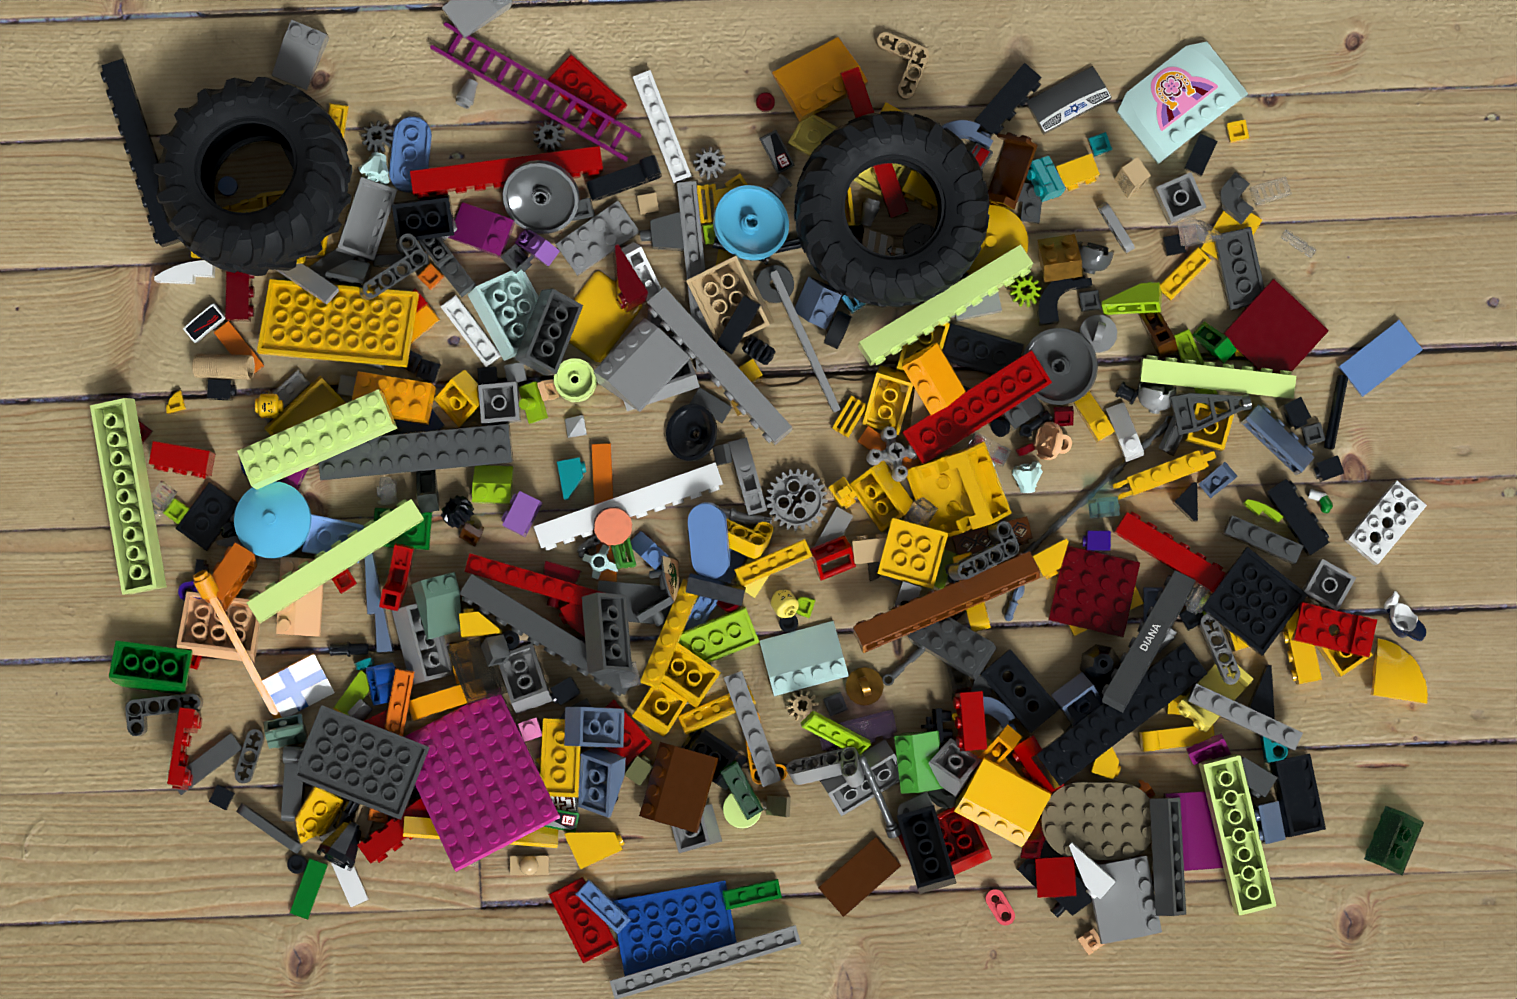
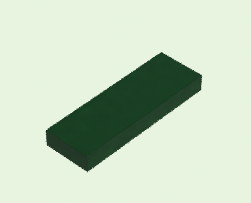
(741, 790)

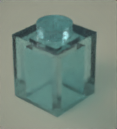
(1104, 507)

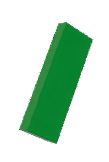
(309, 888)
(751, 894)

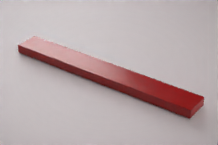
(884, 173)

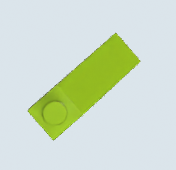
(1138, 299)

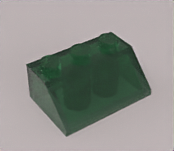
(1394, 840)

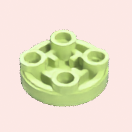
(734, 814)

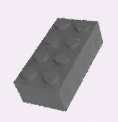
(548, 332)
(955, 646)

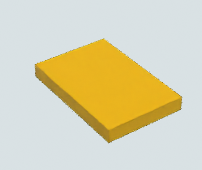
(1226, 224)

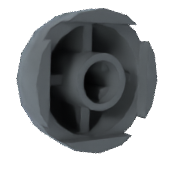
(1095, 257)

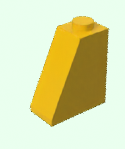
(593, 846)

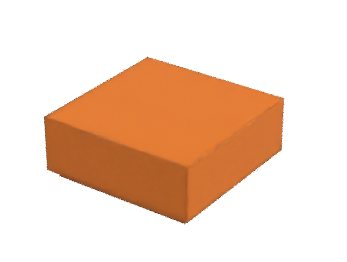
(430, 276)

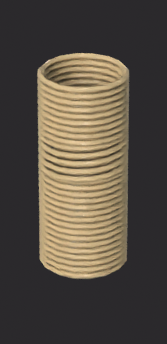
(225, 367)

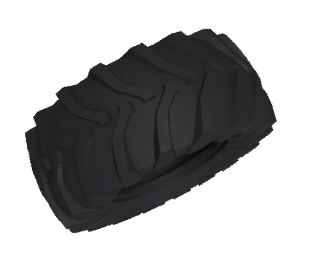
(214, 130)
(931, 152)

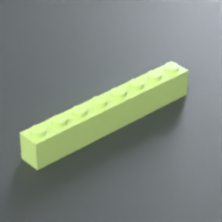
(1217, 378)

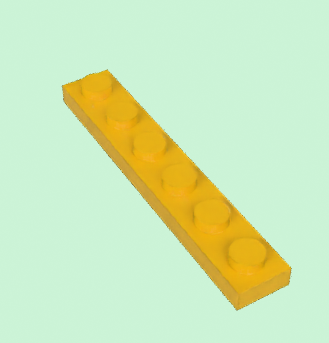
(669, 637)

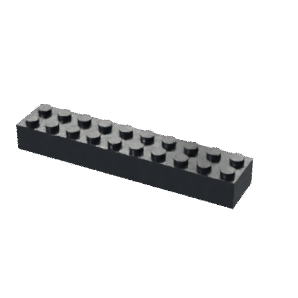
(1107, 725)

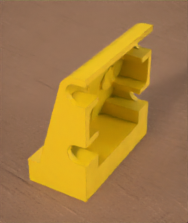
(962, 489)

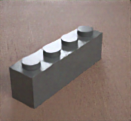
(1262, 539)

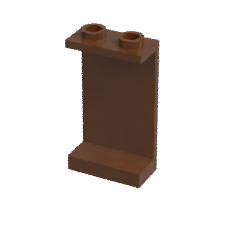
(1011, 170)

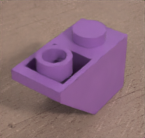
(537, 246)

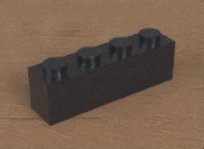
(1008, 99)
(1297, 517)

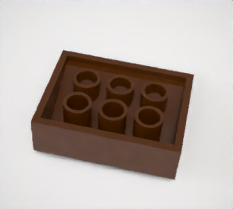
(678, 787)

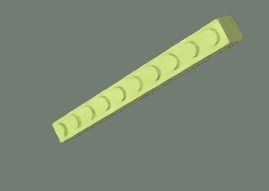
(945, 305)
(334, 561)

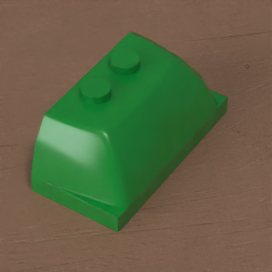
(150, 667)

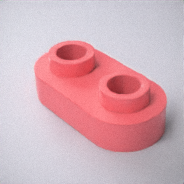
(999, 907)

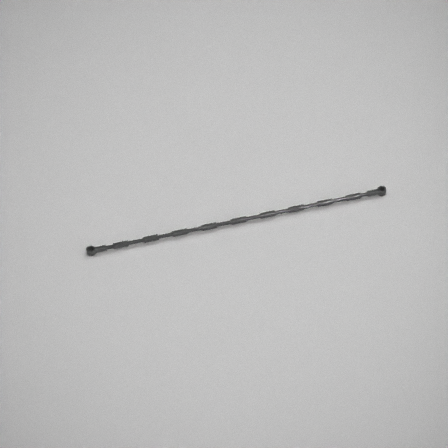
(1052, 529)

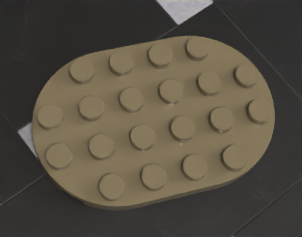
(1099, 818)

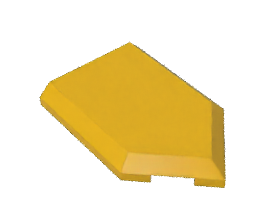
(317, 814)

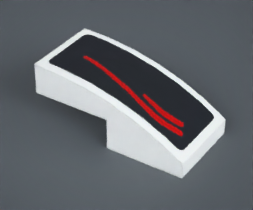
(204, 323)

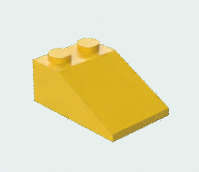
(888, 399)

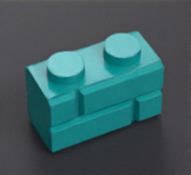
(1045, 179)

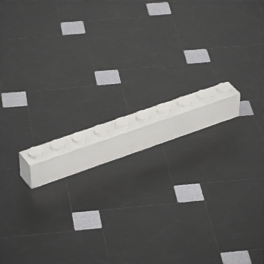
(634, 503)

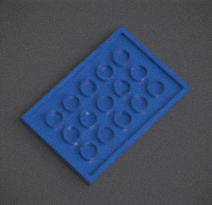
(674, 926)

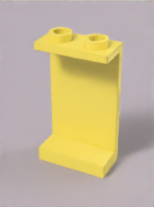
(1202, 718)

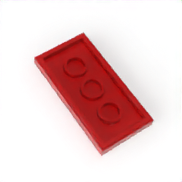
(583, 84)
(586, 929)

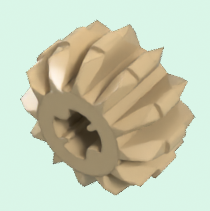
(796, 704)

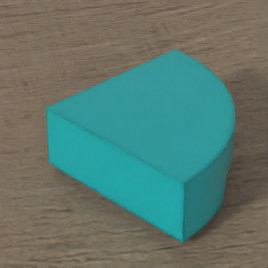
(364, 664)

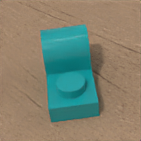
(1267, 748)

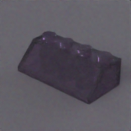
(869, 726)

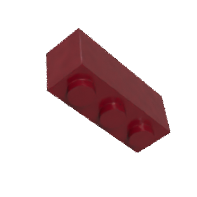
(239, 297)

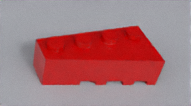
(391, 835)

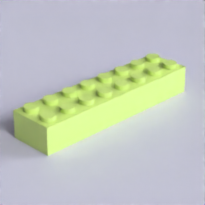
(317, 439)
(1237, 834)

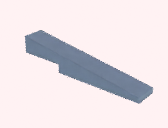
(373, 594)

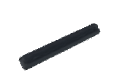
(1336, 410)

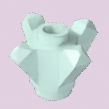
(375, 168)
(1027, 476)
(600, 562)

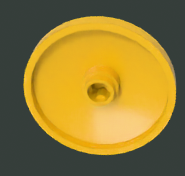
(1003, 234)

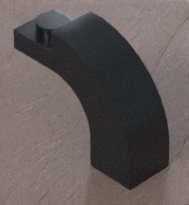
(1047, 306)

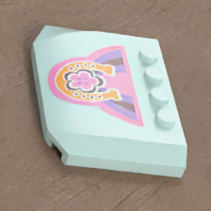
(1180, 99)

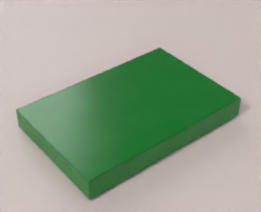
(416, 537)

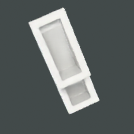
(186, 273)

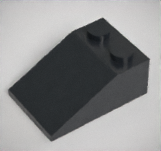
(708, 744)

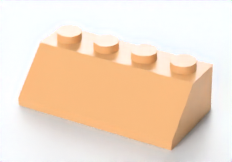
(303, 615)

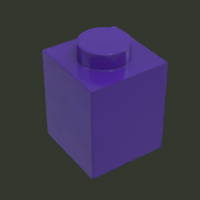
(1097, 540)

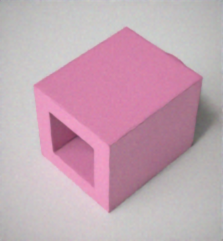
(530, 729)

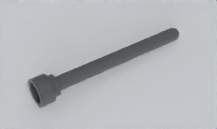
(892, 828)

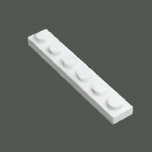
(662, 126)

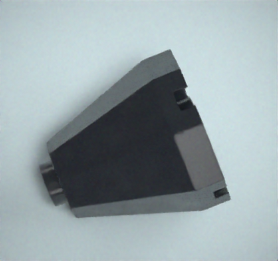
(1091, 664)
(342, 846)

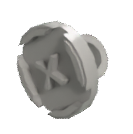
(1099, 332)

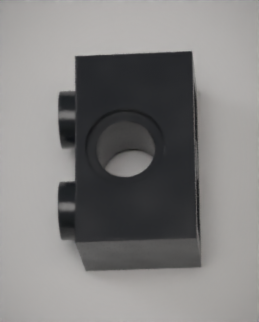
(1295, 413)
(565, 691)

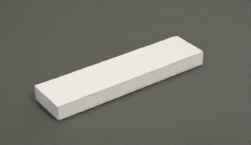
(470, 331)
(349, 882)

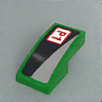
(567, 822)

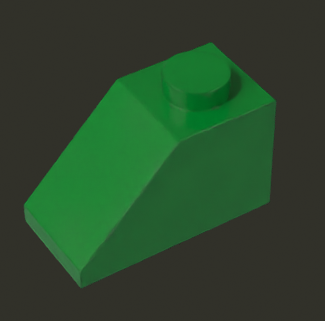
(1214, 342)

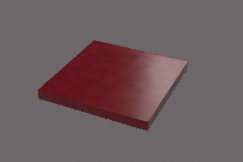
(1275, 330)

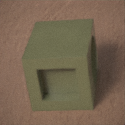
(639, 769)

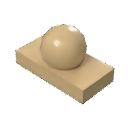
(529, 865)

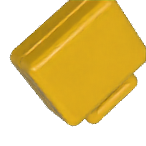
(600, 319)

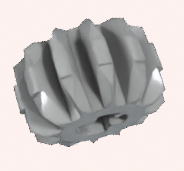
(715, 159)

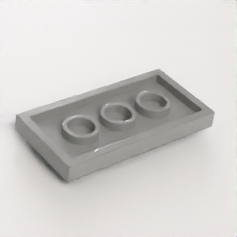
(597, 238)

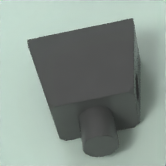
(665, 233)

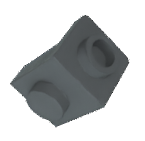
(517, 259)

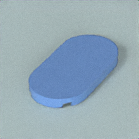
(409, 151)
(709, 540)

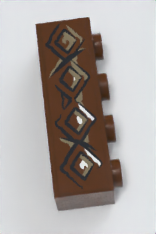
(978, 539)

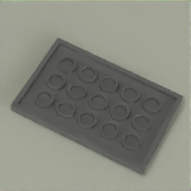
(361, 762)

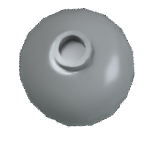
(1155, 396)

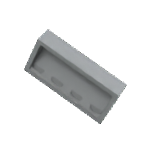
(366, 219)

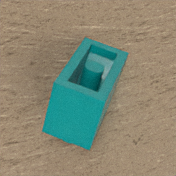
(570, 475)

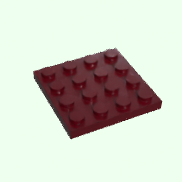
(1094, 591)

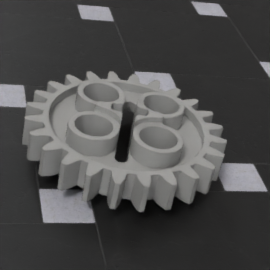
(781, 490)

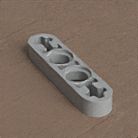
(1219, 649)

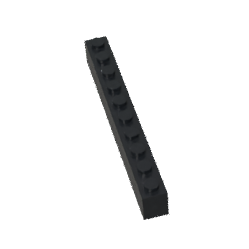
(137, 144)

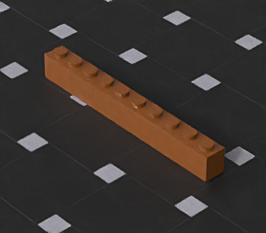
(946, 602)

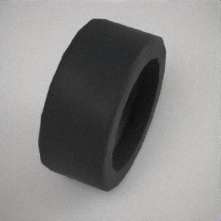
(837, 329)

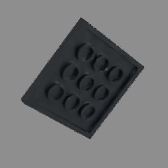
(1254, 601)

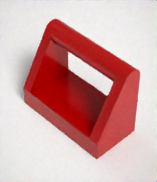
(830, 551)

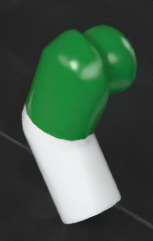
(1323, 498)

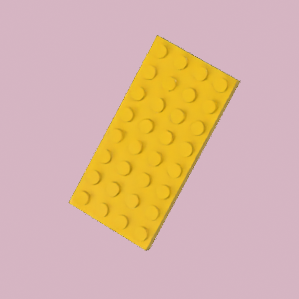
(342, 330)

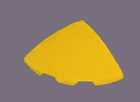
(1397, 674)

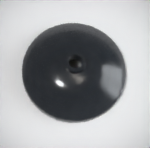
(683, 430)

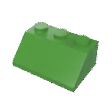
(913, 757)

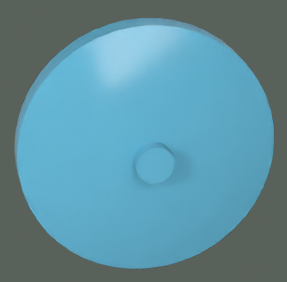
(751, 222)
(273, 520)

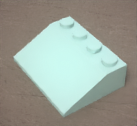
(505, 309)
(803, 658)

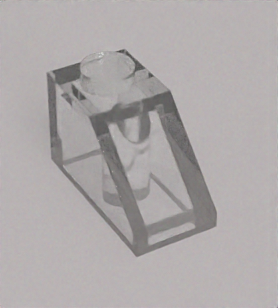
(1197, 232)

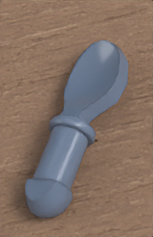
(1018, 593)

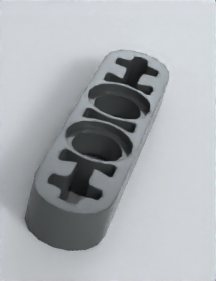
(269, 828)

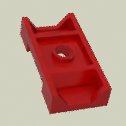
(1353, 636)
(188, 722)

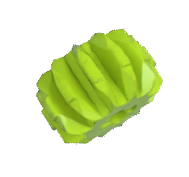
(1021, 285)

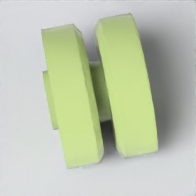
(575, 391)

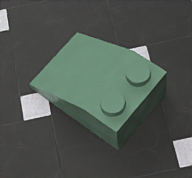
(438, 605)

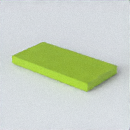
(720, 636)

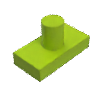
(532, 402)

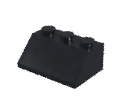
(424, 218)

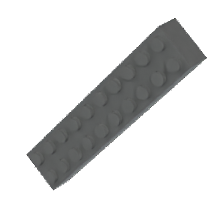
(422, 452)
(536, 627)

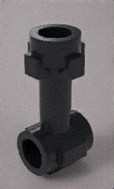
(1026, 430)

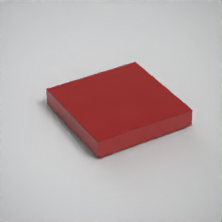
(1055, 877)

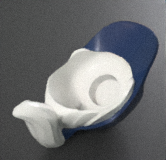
(1403, 620)

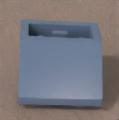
(1269, 822)

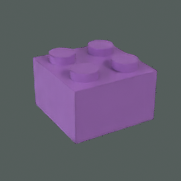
(521, 514)

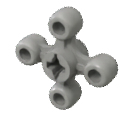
(892, 454)

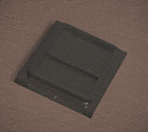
(474, 675)

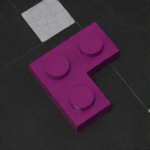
(1211, 748)

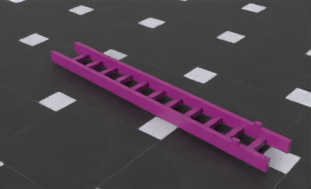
(529, 102)

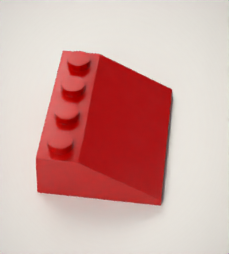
(963, 841)

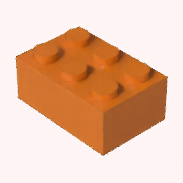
(233, 573)

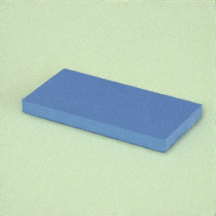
(1380, 358)

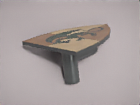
(668, 576)

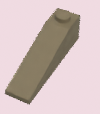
(777, 805)

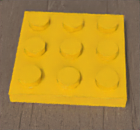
(912, 553)

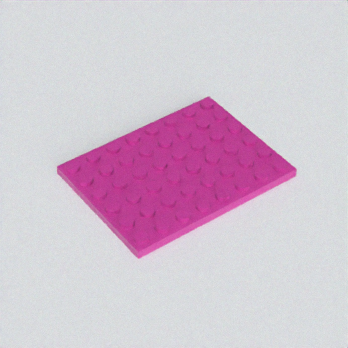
(480, 781)

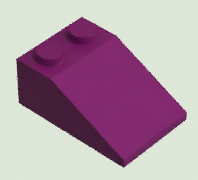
(482, 229)

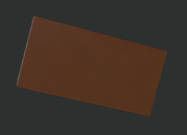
(859, 876)

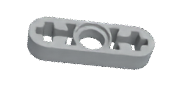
(1116, 227)

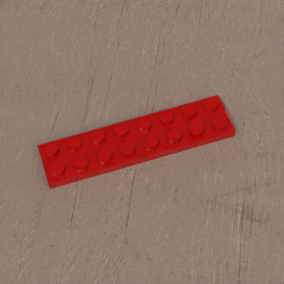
(977, 407)

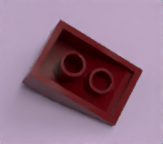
(629, 287)

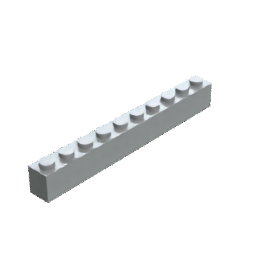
(719, 365)

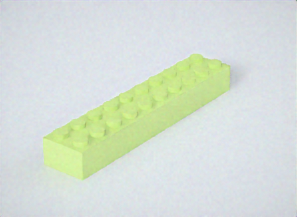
(128, 496)

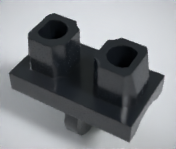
(936, 722)

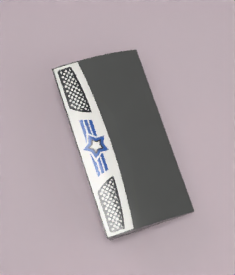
(1068, 100)

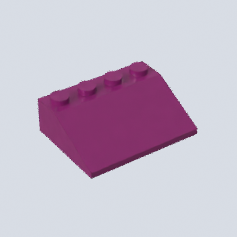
(1198, 832)

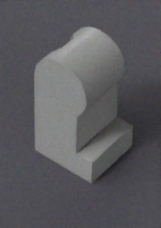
(915, 803)

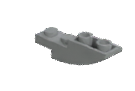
(747, 476)

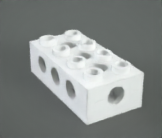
(1398, 523)

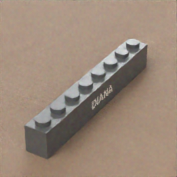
(1148, 642)

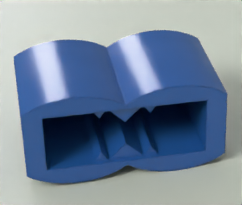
(380, 682)

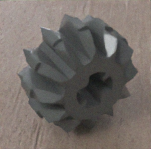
(555, 133)
(385, 134)

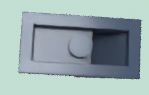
(1217, 480)

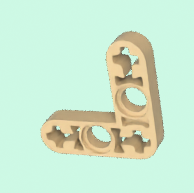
(913, 48)

